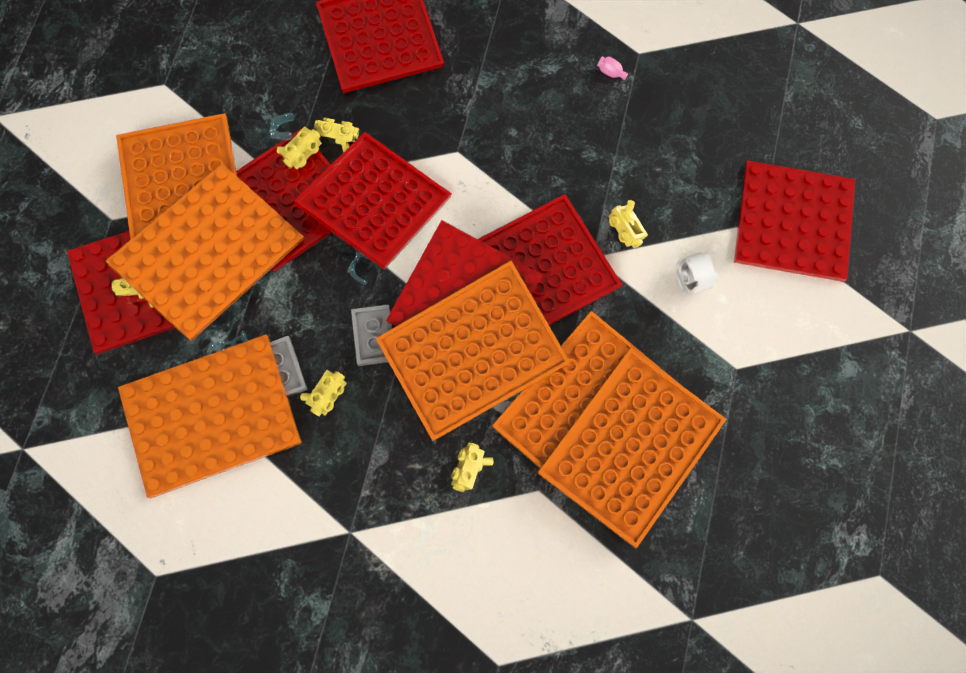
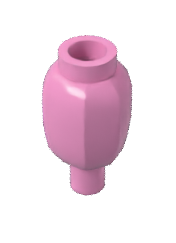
(611, 68)

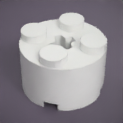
(696, 273)

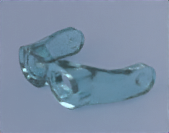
(276, 122)
(351, 270)
(219, 346)

